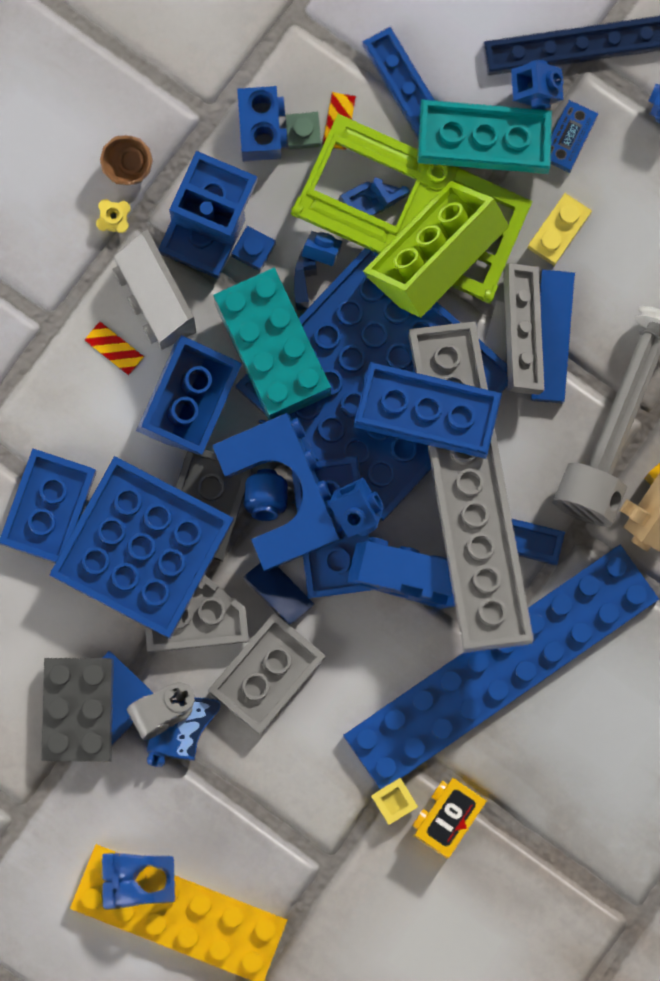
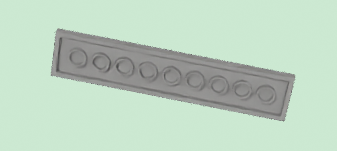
(474, 507)

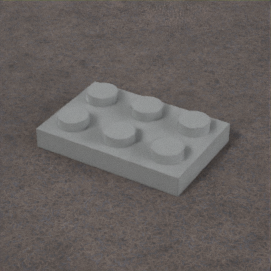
(266, 673)

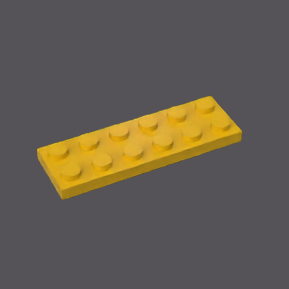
(195, 924)

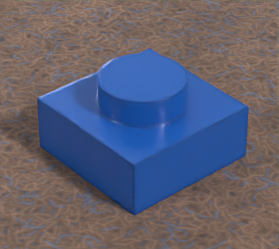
(322, 247)
(253, 248)

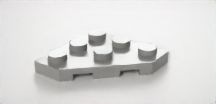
(209, 620)

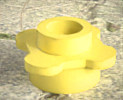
(117, 224)

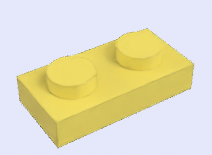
(559, 229)

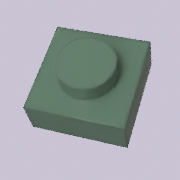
(303, 130)

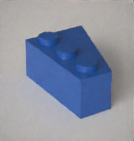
(402, 573)

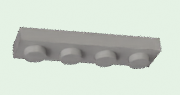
(523, 329)

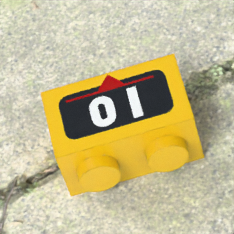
(449, 817)

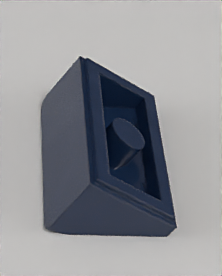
(279, 593)

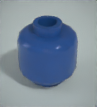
(265, 495)

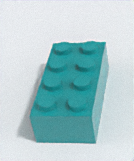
(272, 344)

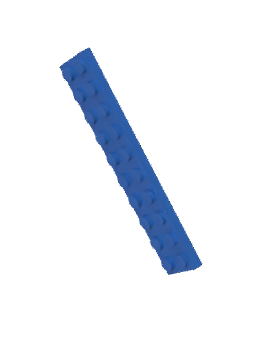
(487, 680)

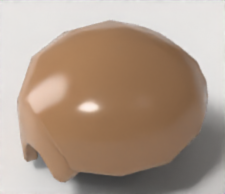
(126, 160)

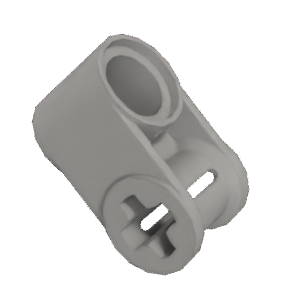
(157, 713)

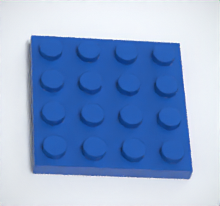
(142, 547)

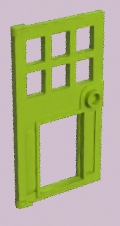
(430, 180)

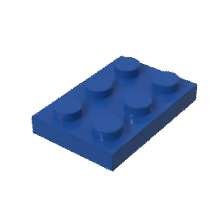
(47, 505)

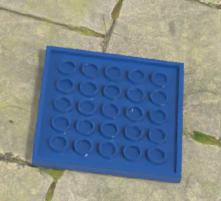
(347, 331)

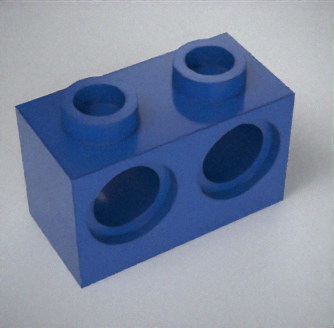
(254, 124)

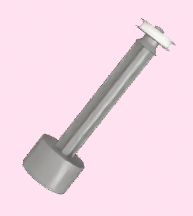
(591, 489)

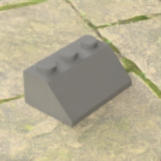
(153, 291)

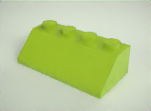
(437, 248)

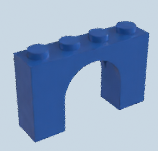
(281, 442)

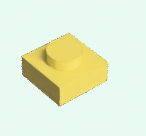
(394, 801)

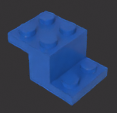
(207, 214)

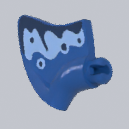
(182, 738)

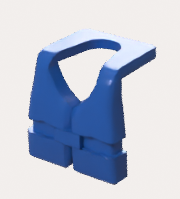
(121, 884)

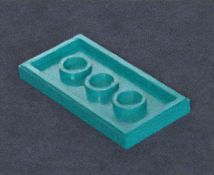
(484, 136)

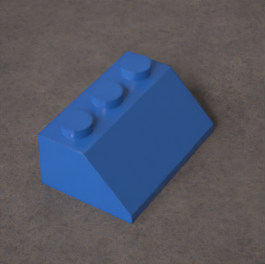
(189, 396)

